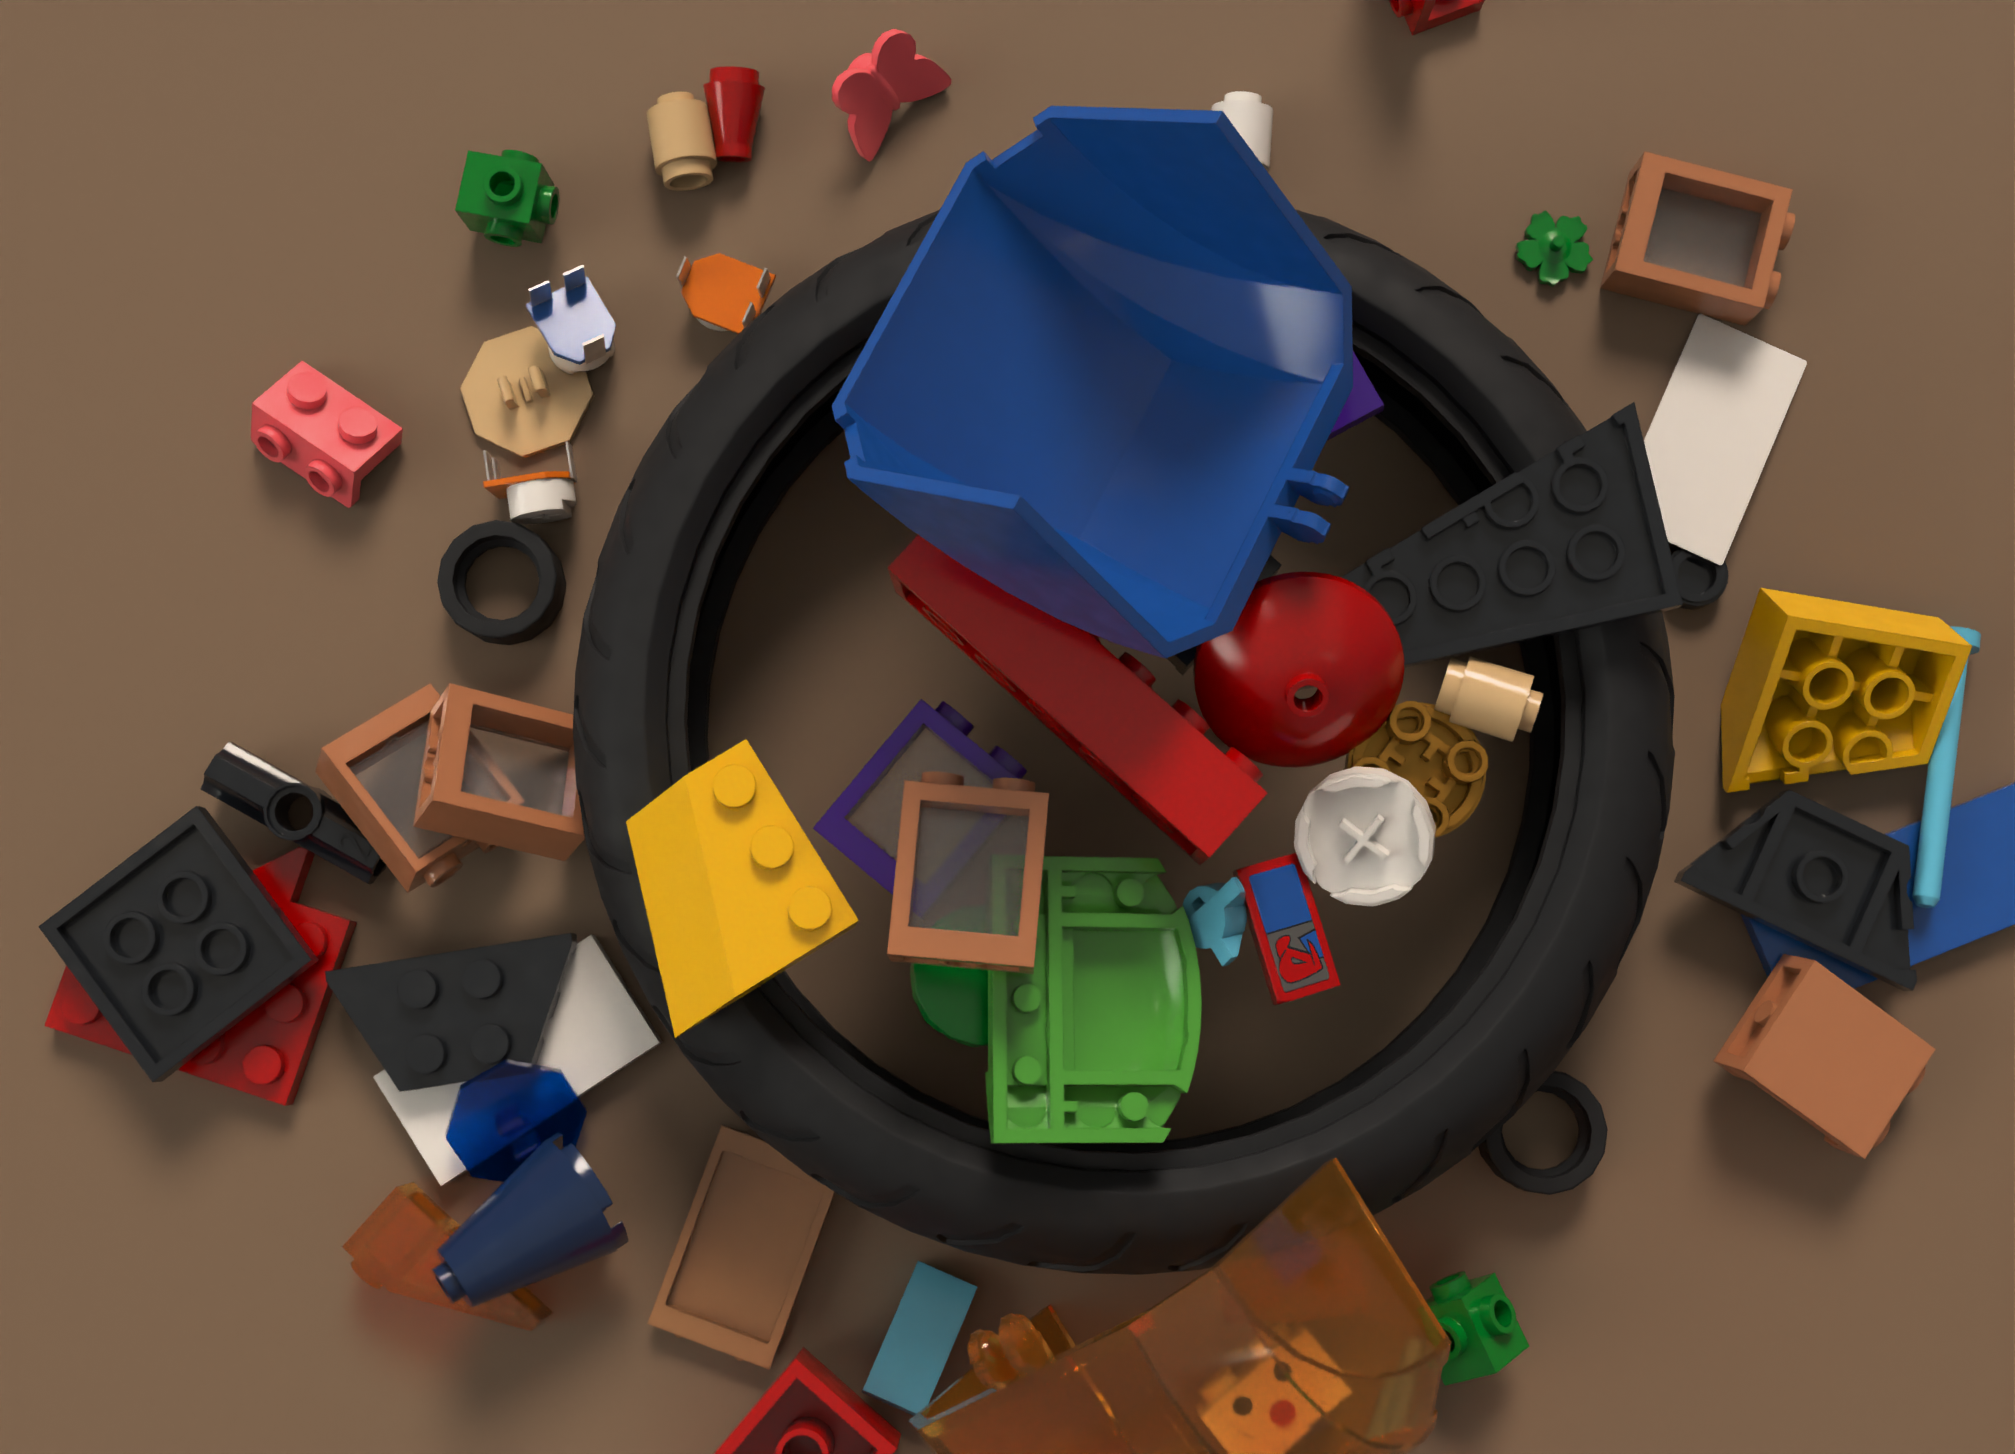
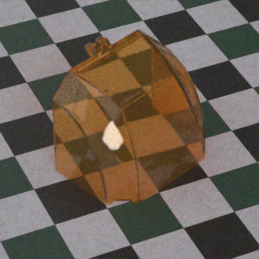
(1277, 1349)

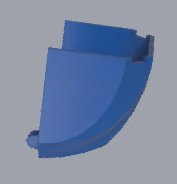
(1109, 375)

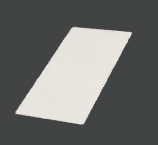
(1717, 433)

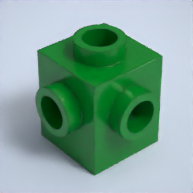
(507, 197)
(1478, 1324)

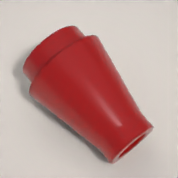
(734, 110)

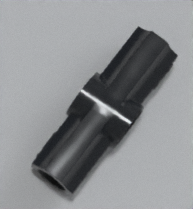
(266, 796)

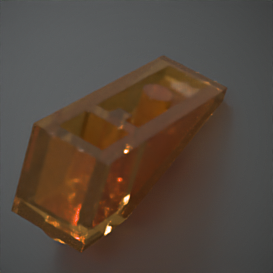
(399, 1250)

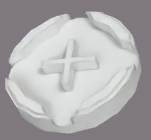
(1365, 836)

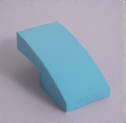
(919, 1339)

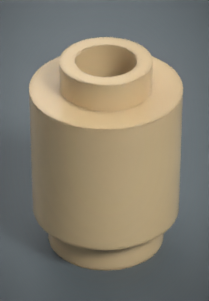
(682, 141)
(1488, 698)

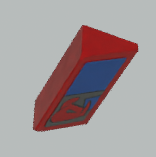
(1287, 929)

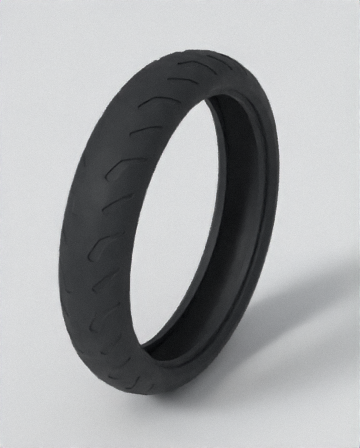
(1179, 1205)

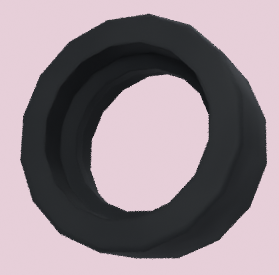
(461, 557)
(1584, 1157)

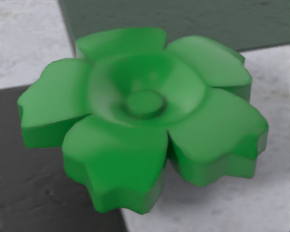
(1554, 248)

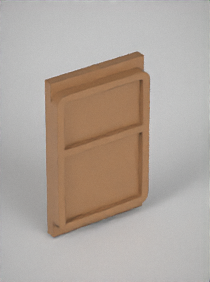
(742, 1250)

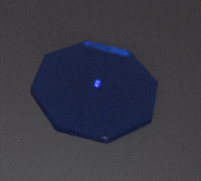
(509, 1115)

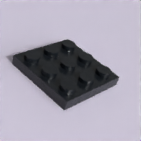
(178, 944)

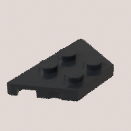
(1817, 883)
(456, 1010)

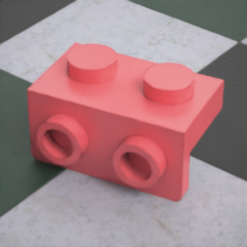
(322, 432)

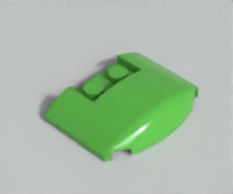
(1106, 1020)

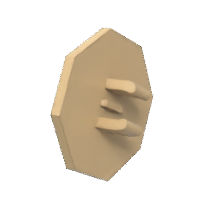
(522, 396)

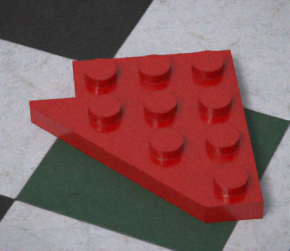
(274, 1042)

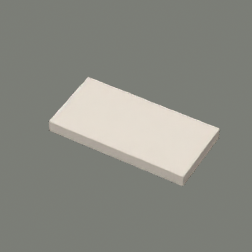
(589, 1038)

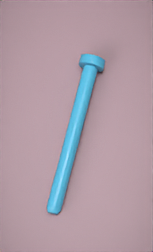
(1939, 794)

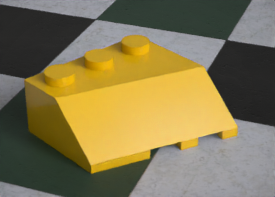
(1835, 689)
(729, 886)

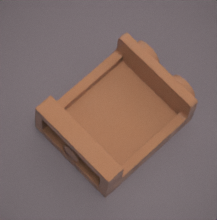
(1826, 1054)

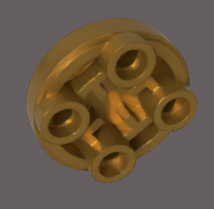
(1434, 756)

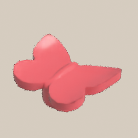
(879, 83)

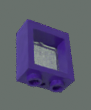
(873, 799)

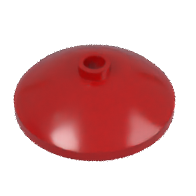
(1292, 636)

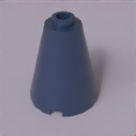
(530, 1228)

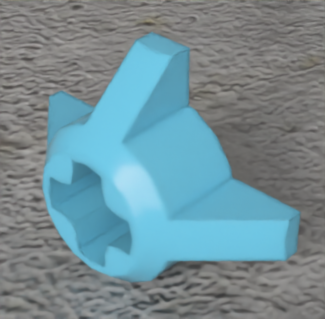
(1218, 918)

